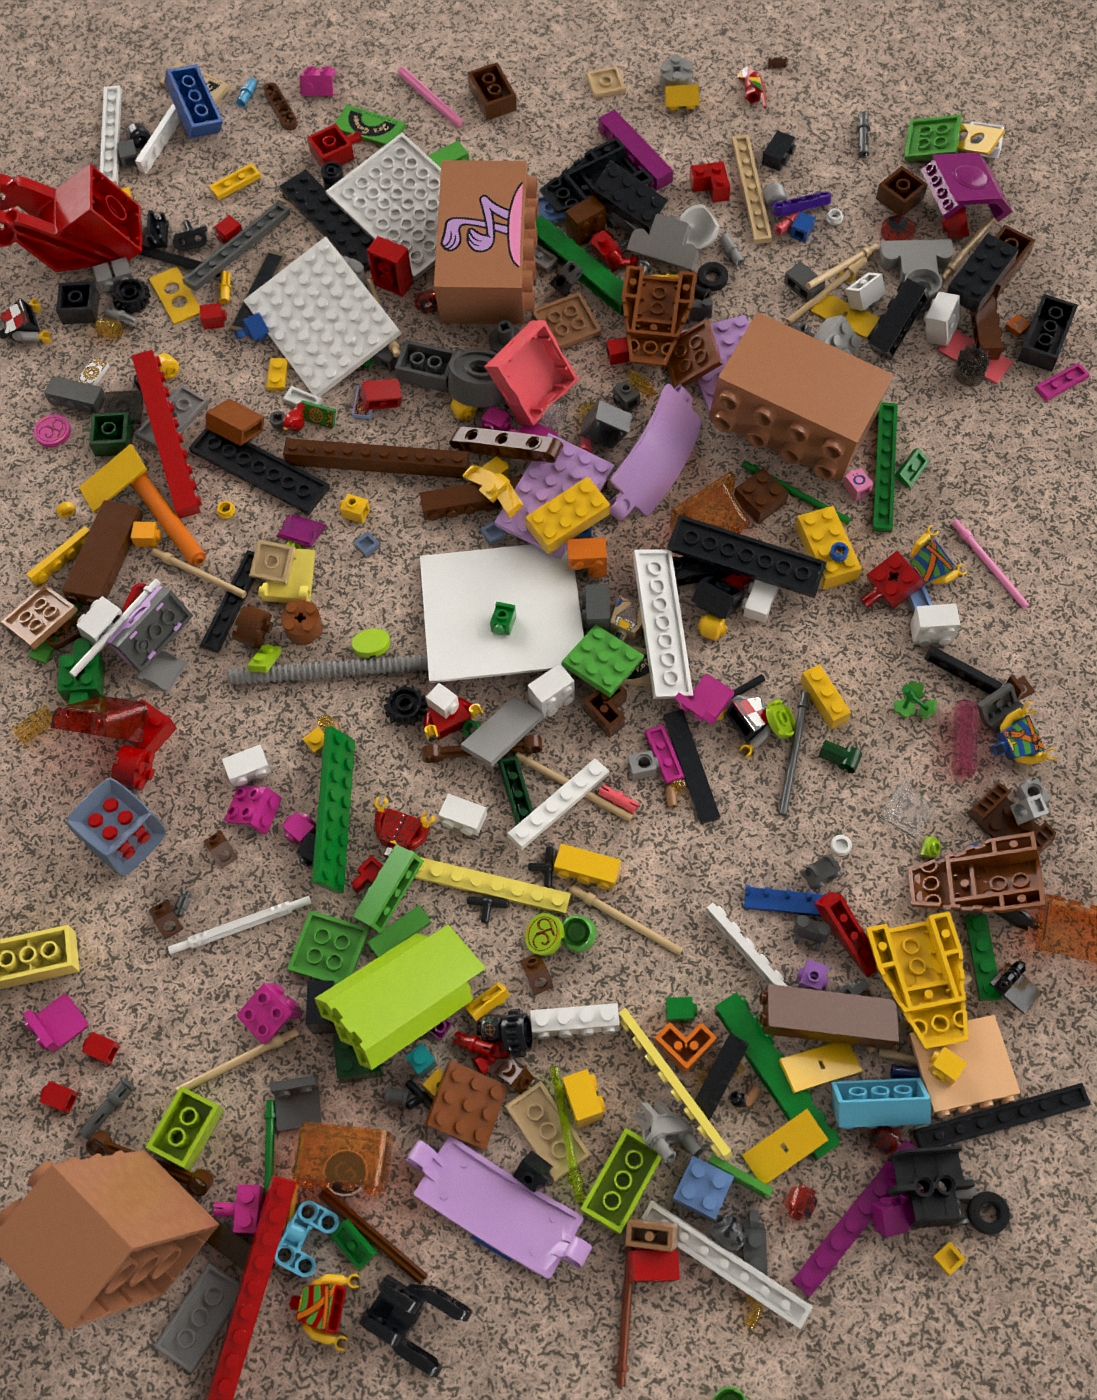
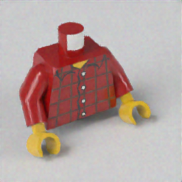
(399, 828)

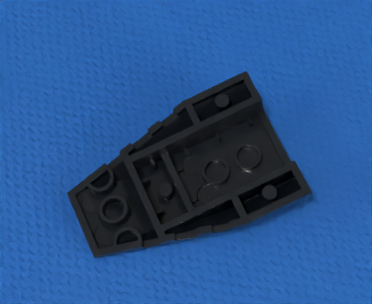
(577, 181)

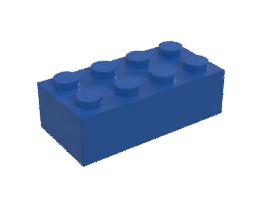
(193, 101)

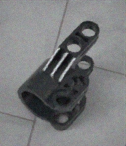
(397, 1312)

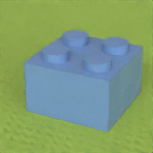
(703, 1188)

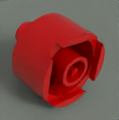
(133, 767)

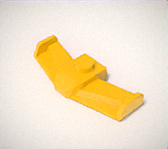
(495, 487)

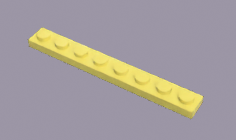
(494, 886)
(679, 1092)

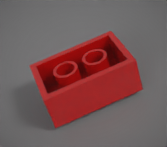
(390, 266)

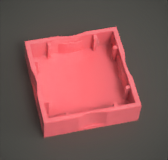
(531, 372)

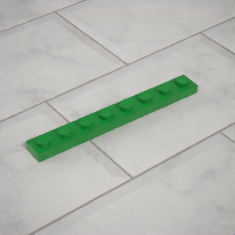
(885, 468)

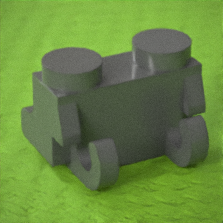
(700, 310)
(821, 870)
(811, 930)

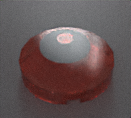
(898, 228)

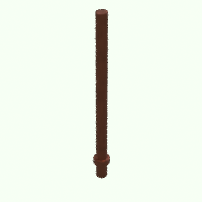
(621, 1366)

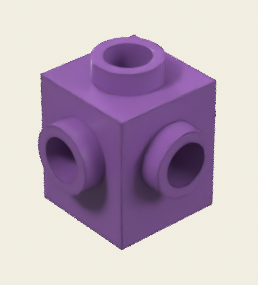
(813, 976)

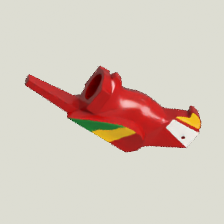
(753, 85)

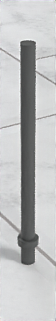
(802, 707)

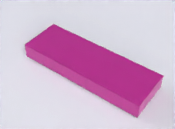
(1062, 381)
(663, 750)

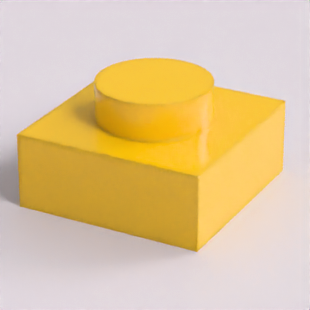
(315, 740)
(949, 1258)

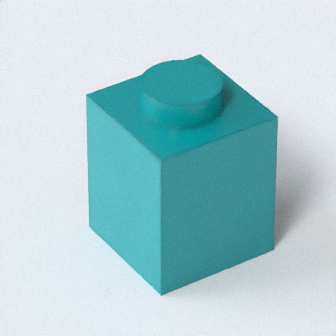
(421, 1061)

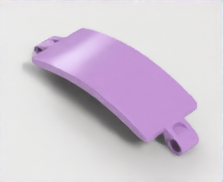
(657, 455)
(498, 1207)

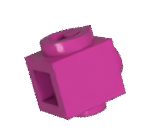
(496, 419)
(297, 827)

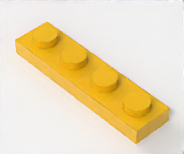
(58, 558)

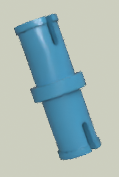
(246, 92)

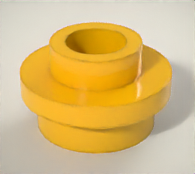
(223, 506)

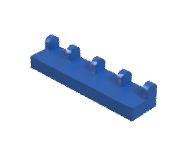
(781, 901)

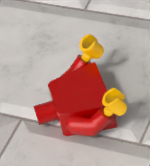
(441, 727)

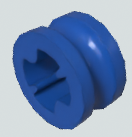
(837, 556)

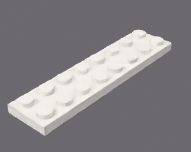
(662, 624)

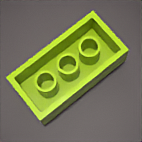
(621, 1182)

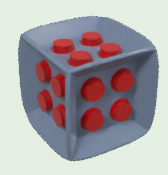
(116, 826)

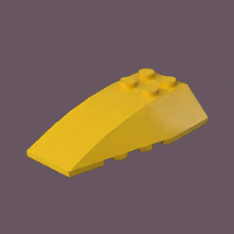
(925, 977)

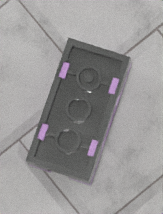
(150, 628)

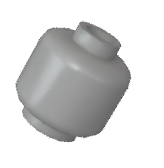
(774, 193)

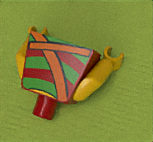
(322, 1307)

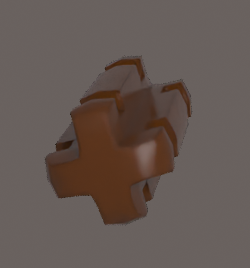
(777, 62)

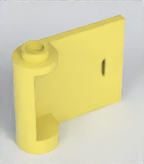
(299, 581)

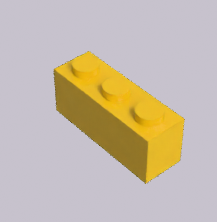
(825, 697)
(587, 866)

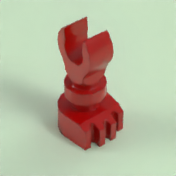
(481, 1062)

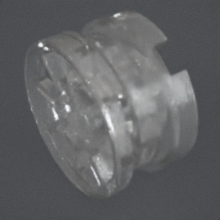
(554, 415)

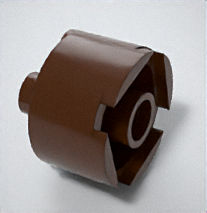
(252, 626)

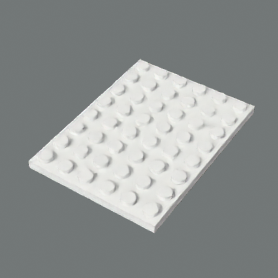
(396, 199)
(322, 317)

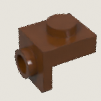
(514, 1074)

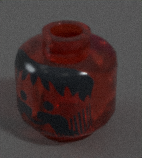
(426, 301)
(885, 1139)
(801, 1202)

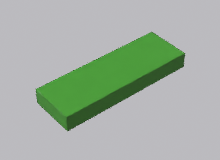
(399, 931)
(742, 1178)

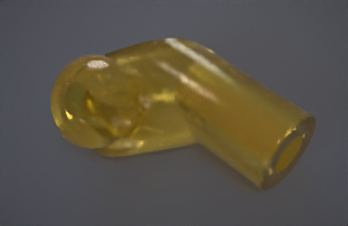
(755, 1312)

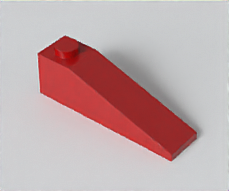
(847, 930)

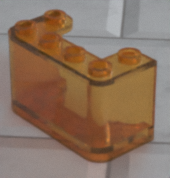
(343, 1157)

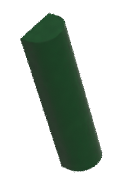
(515, 788)

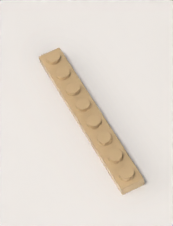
(751, 189)

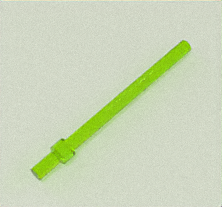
(575, 1177)

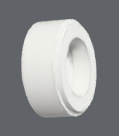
(841, 845)

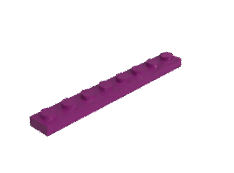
(846, 1230)

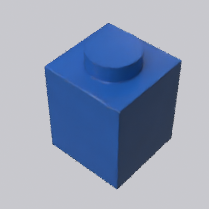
(802, 227)

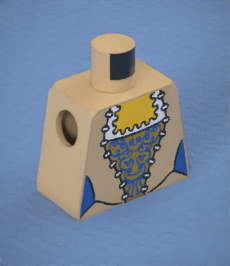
(626, 620)

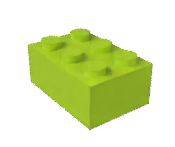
(185, 1128)

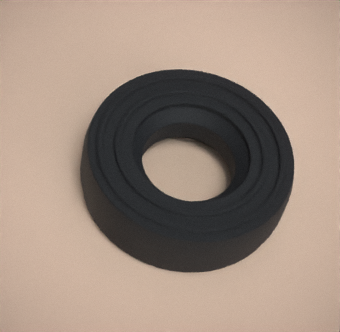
(712, 267)
(1001, 1207)

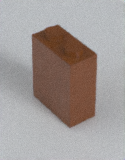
(234, 422)

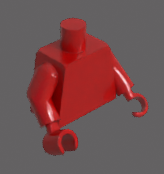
(609, 252)

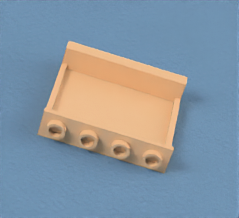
(983, 1080)

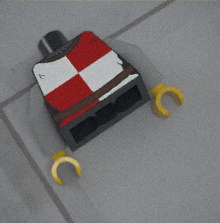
(21, 324)
(749, 719)

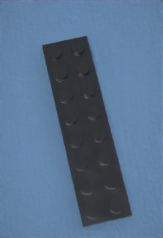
(327, 217)
(261, 470)
(746, 556)

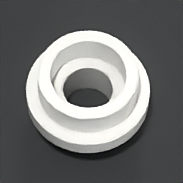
(834, 217)

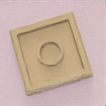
(605, 82)
(272, 561)

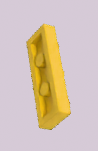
(235, 181)

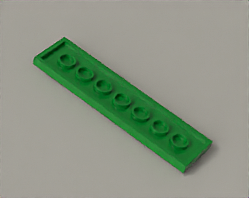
(333, 811)

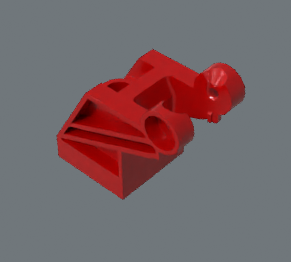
(71, 226)

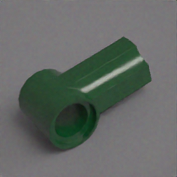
(845, 758)

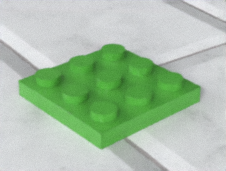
(932, 137)
(602, 660)
(328, 948)

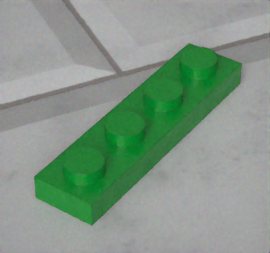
(982, 956)

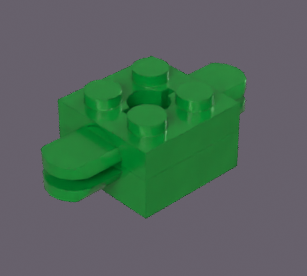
(88, 682)

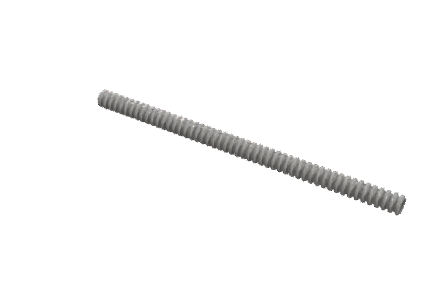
(330, 669)

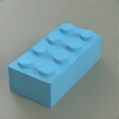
(880, 1103)

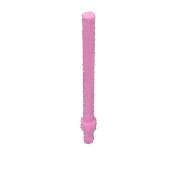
(966, 536)

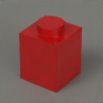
(227, 229)
(212, 316)
(617, 350)
(100, 1048)
(58, 1097)

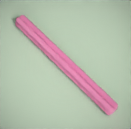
(430, 97)

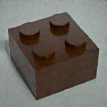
(901, 191)
(585, 220)
(761, 495)

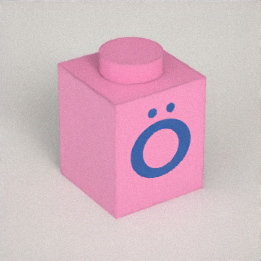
(857, 484)

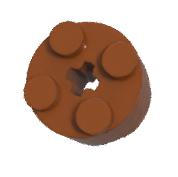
(302, 622)

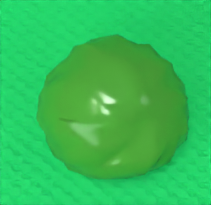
(579, 933)

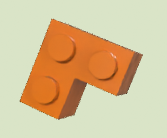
(588, 554)
(685, 1050)

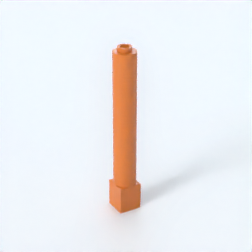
(168, 520)

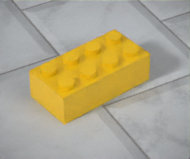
(567, 515)
(818, 533)

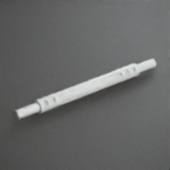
(239, 925)

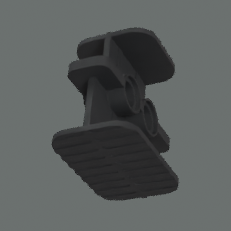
(927, 1168)

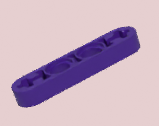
(801, 203)

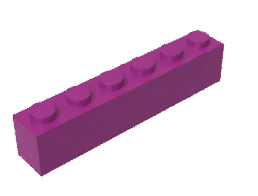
(637, 149)

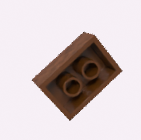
(492, 91)

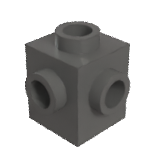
(626, 396)

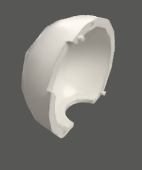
(703, 226)

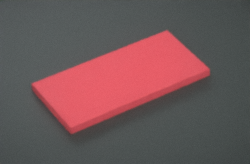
(996, 368)

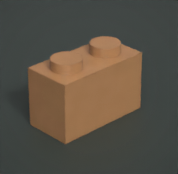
(651, 1234)

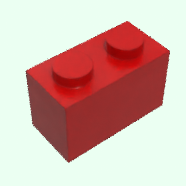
(381, 394)
(653, 1265)

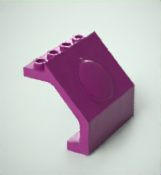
(964, 181)

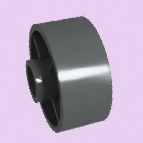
(470, 380)

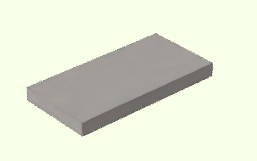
(187, 407)
(502, 731)
(199, 1318)

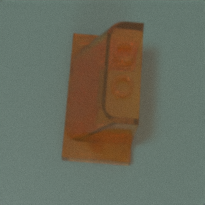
(714, 506)

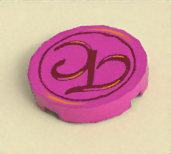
(52, 430)

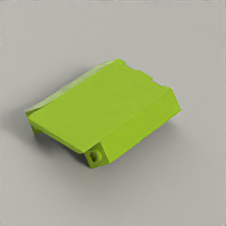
(401, 995)

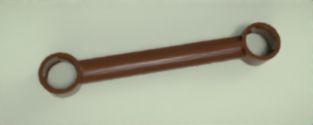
(435, 753)
(177, 1173)

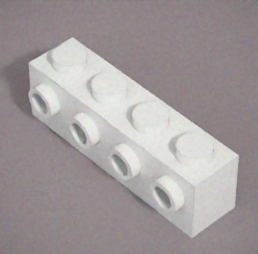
(575, 1020)

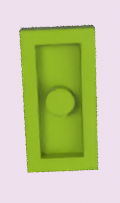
(264, 658)

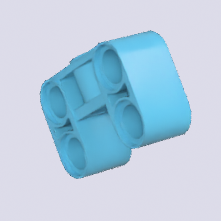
(296, 1234)

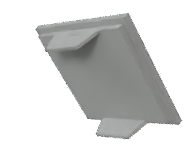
(162, 671)

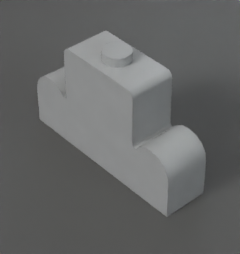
(666, 243)
(915, 254)

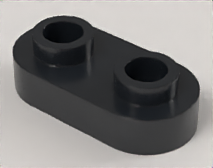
(189, 238)

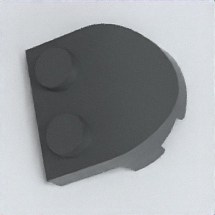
(998, 705)

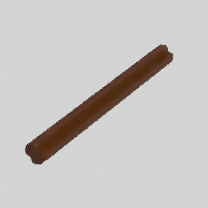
(373, 1236)

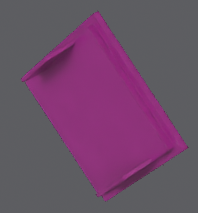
(301, 530)

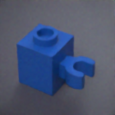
(254, 327)

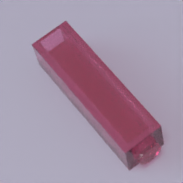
(964, 738)

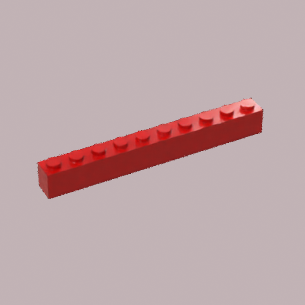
(166, 434)
(251, 1289)

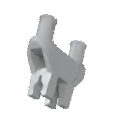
(665, 1129)

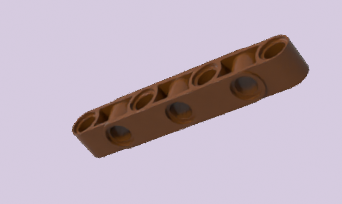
(506, 444)

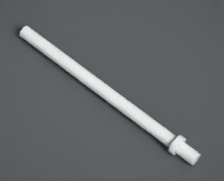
(102, 641)

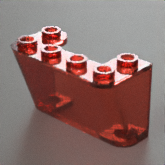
(103, 717)

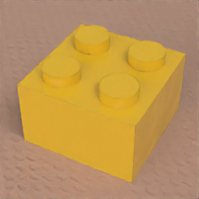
(582, 1098)

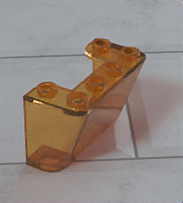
(1068, 929)

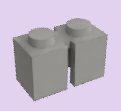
(105, 278)

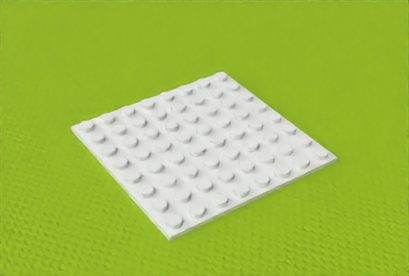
(462, 597)

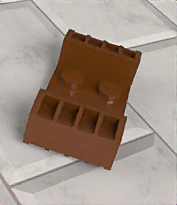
(997, 820)

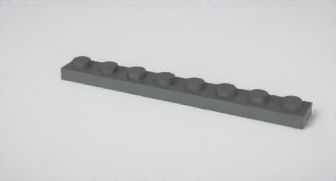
(236, 246)

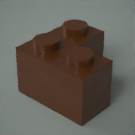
(604, 710)

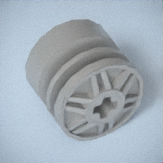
(928, 278)

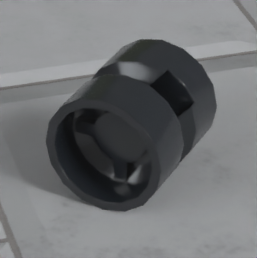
(331, 174)

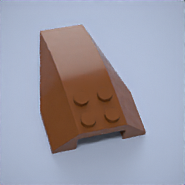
(655, 313)
(990, 877)

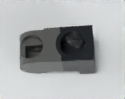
(566, 278)

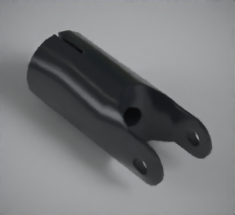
(1019, 919)

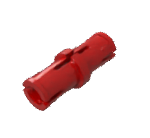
(474, 1044)

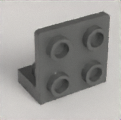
(296, 1102)

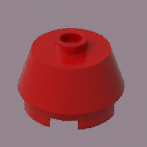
(956, 225)

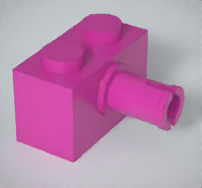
(245, 1209)

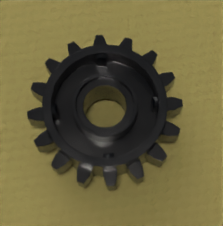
(131, 295)
(403, 696)
(517, 1033)

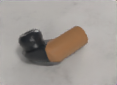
(745, 1099)

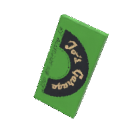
(372, 126)

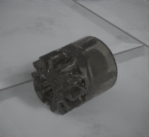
(971, 366)

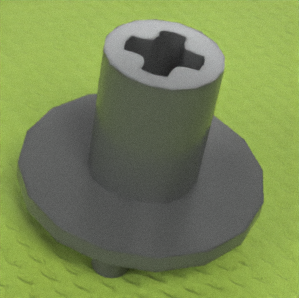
(502, 335)

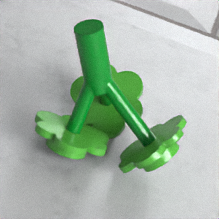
(912, 695)

